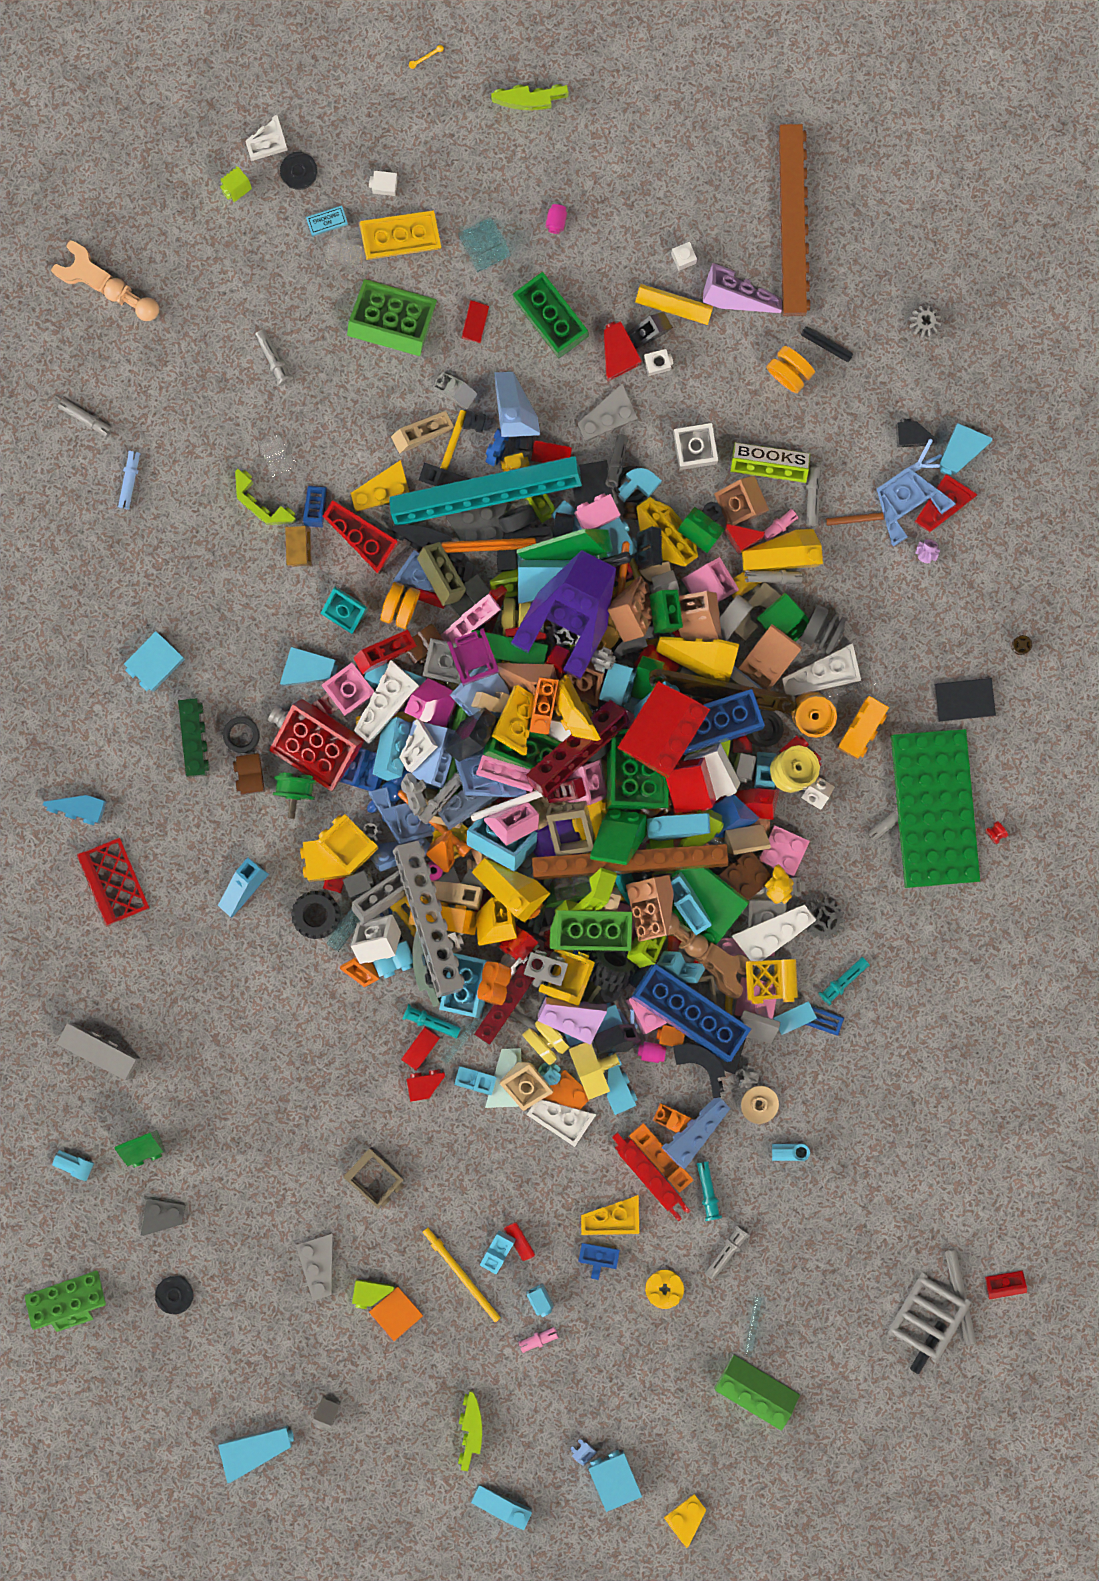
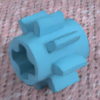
(550, 1073)

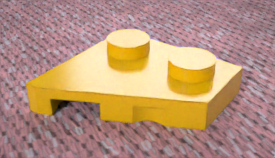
(686, 1519)

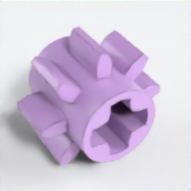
(927, 551)

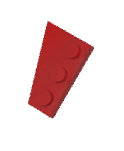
(931, 517)

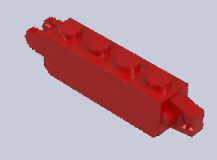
(649, 1175)

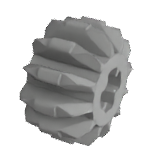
(932, 324)

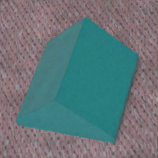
(344, 610)

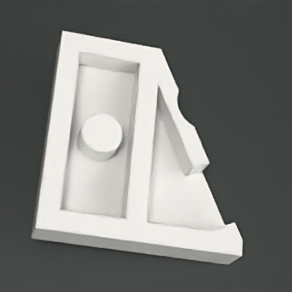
(267, 141)
(417, 747)

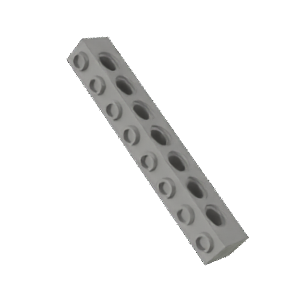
(442, 984)

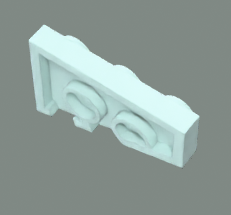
(506, 1062)

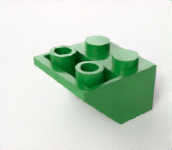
(786, 617)

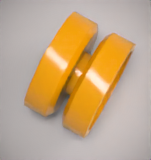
(790, 369)
(400, 605)
(824, 713)

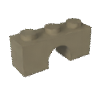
(763, 598)

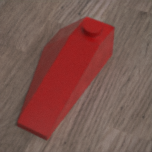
(759, 800)

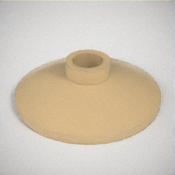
(767, 1109)

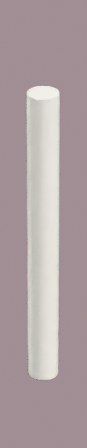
(505, 805)

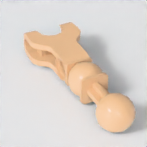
(113, 288)

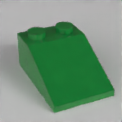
(619, 837)
(141, 1148)

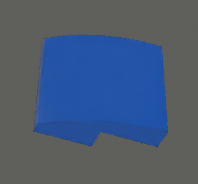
(361, 772)

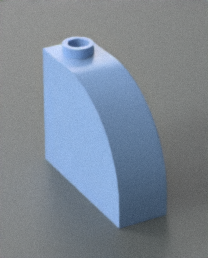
(490, 685)
(436, 765)

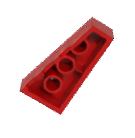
(367, 539)

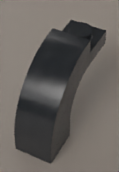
(506, 558)
(699, 1055)

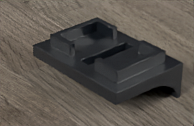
(652, 555)

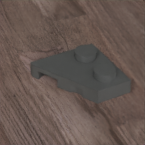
(161, 1216)

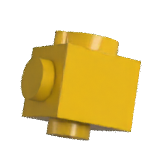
(514, 462)

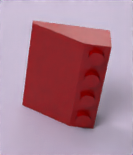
(663, 729)
(316, 744)

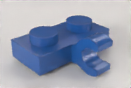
(598, 1257)

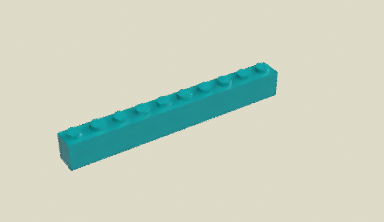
(485, 491)

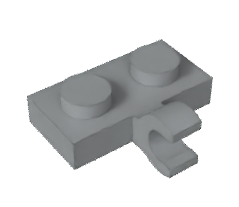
(414, 793)

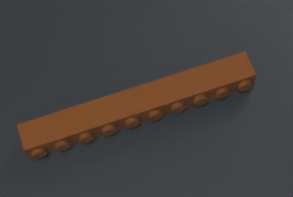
(793, 220)
(642, 861)

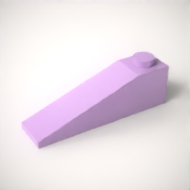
(729, 292)

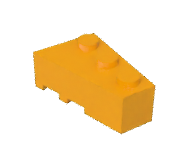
(863, 728)
(457, 918)

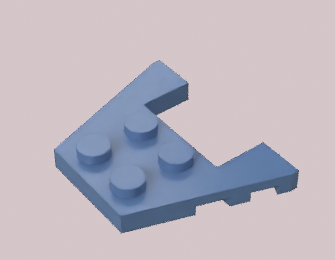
(903, 495)
(479, 785)
(401, 818)

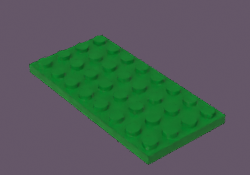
(935, 808)

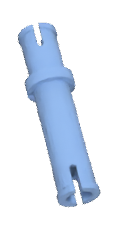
(129, 479)

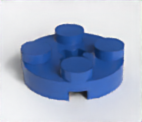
(496, 450)

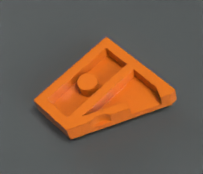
(568, 1092)

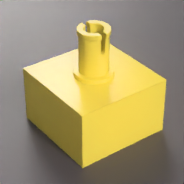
(592, 1069)

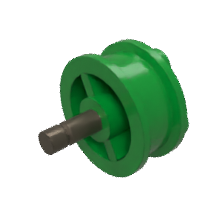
(294, 789)

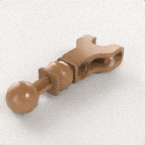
(713, 958)

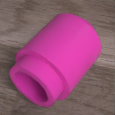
(556, 219)
(437, 876)
(652, 1052)

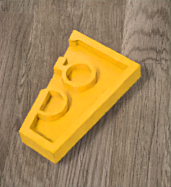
(514, 720)
(614, 1219)

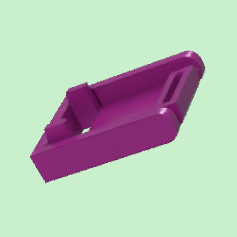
(473, 654)

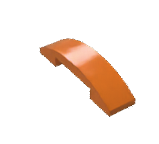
(652, 1148)

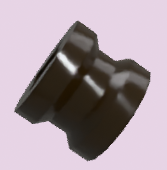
(630, 510)
(1024, 642)

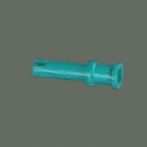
(836, 987)
(422, 1018)
(710, 1201)

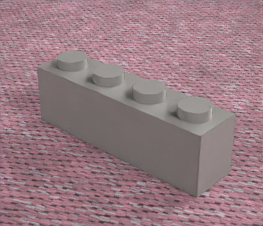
(381, 897)

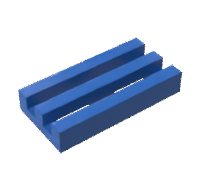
(827, 1022)

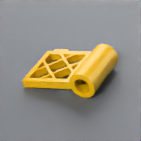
(783, 979)

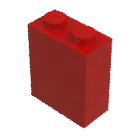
(691, 786)

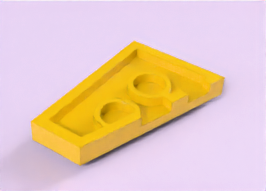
(380, 488)

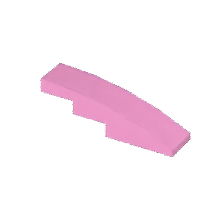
(472, 619)

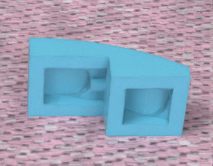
(795, 1017)
(475, 1080)
(497, 1252)

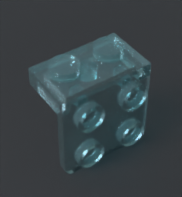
(484, 244)

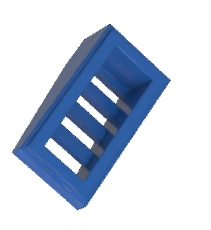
(315, 522)

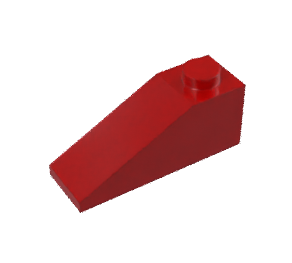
(384, 651)

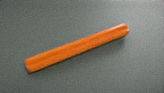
(487, 545)

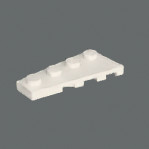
(829, 672)
(386, 701)
(767, 937)

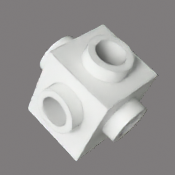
(818, 793)

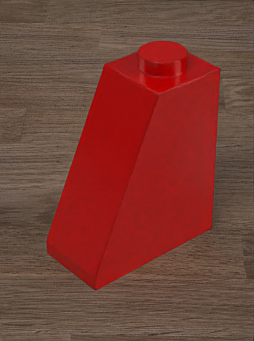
(619, 351)

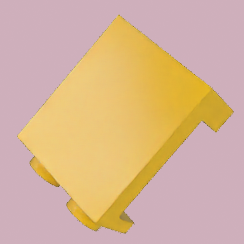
(347, 844)
(574, 980)

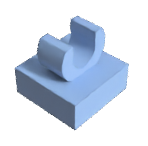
(584, 1453)

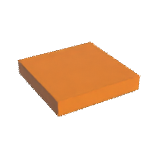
(396, 1313)

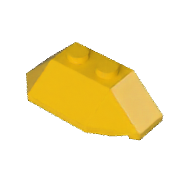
(675, 546)
(574, 714)

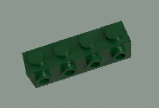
(192, 737)

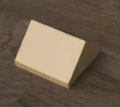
(746, 839)
(525, 1085)

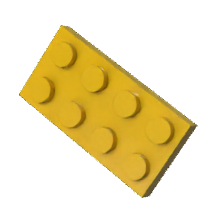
(400, 235)

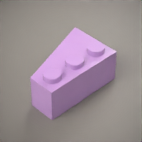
(577, 1021)

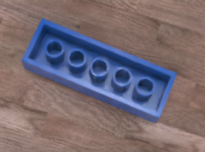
(727, 720)
(690, 1013)

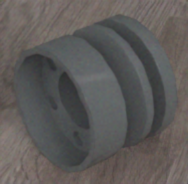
(823, 629)

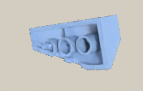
(514, 408)

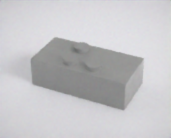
(98, 1050)

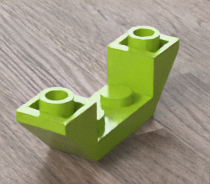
(281, 516)
(601, 885)

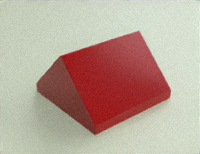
(742, 537)

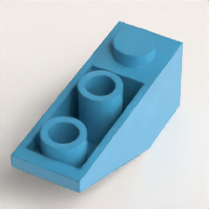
(80, 806)
(242, 886)

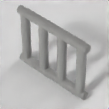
(944, 1337)

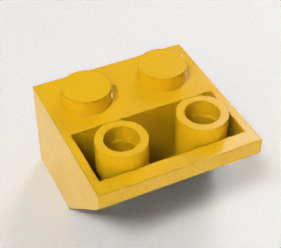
(495, 923)

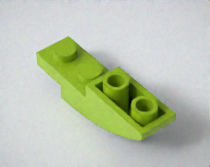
(522, 99)
(471, 1422)

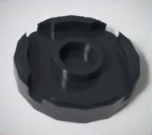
(298, 170)
(175, 1289)

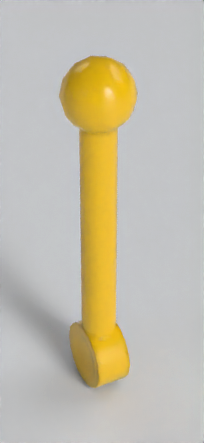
(412, 64)

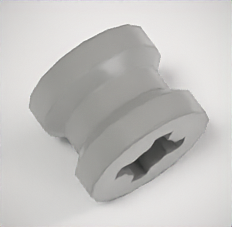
(278, 716)

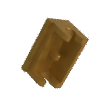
(298, 546)

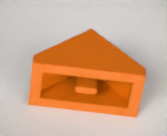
(442, 851)
(362, 973)

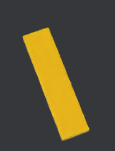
(674, 304)

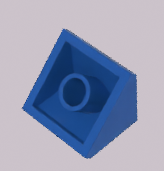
(734, 814)

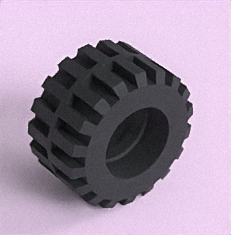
(301, 905)
(611, 969)

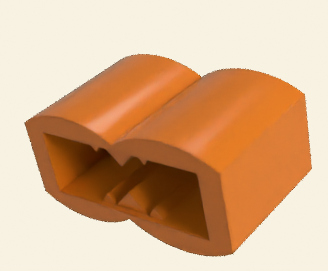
(494, 982)

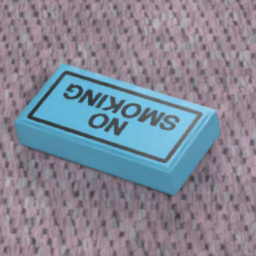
(327, 221)

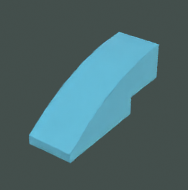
(689, 904)

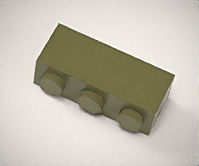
(441, 574)

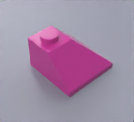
(431, 703)

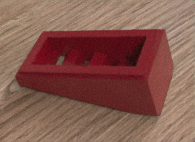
(576, 789)

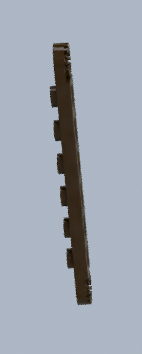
(718, 690)

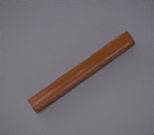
(855, 518)

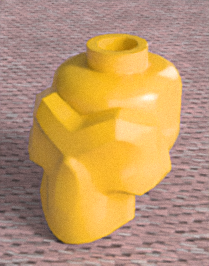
(779, 886)

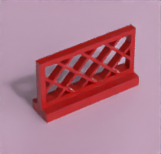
(97, 889)

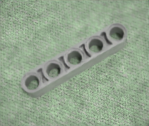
(733, 616)

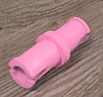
(780, 525)
(538, 1339)

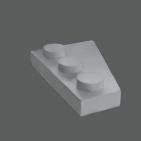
(317, 1265)

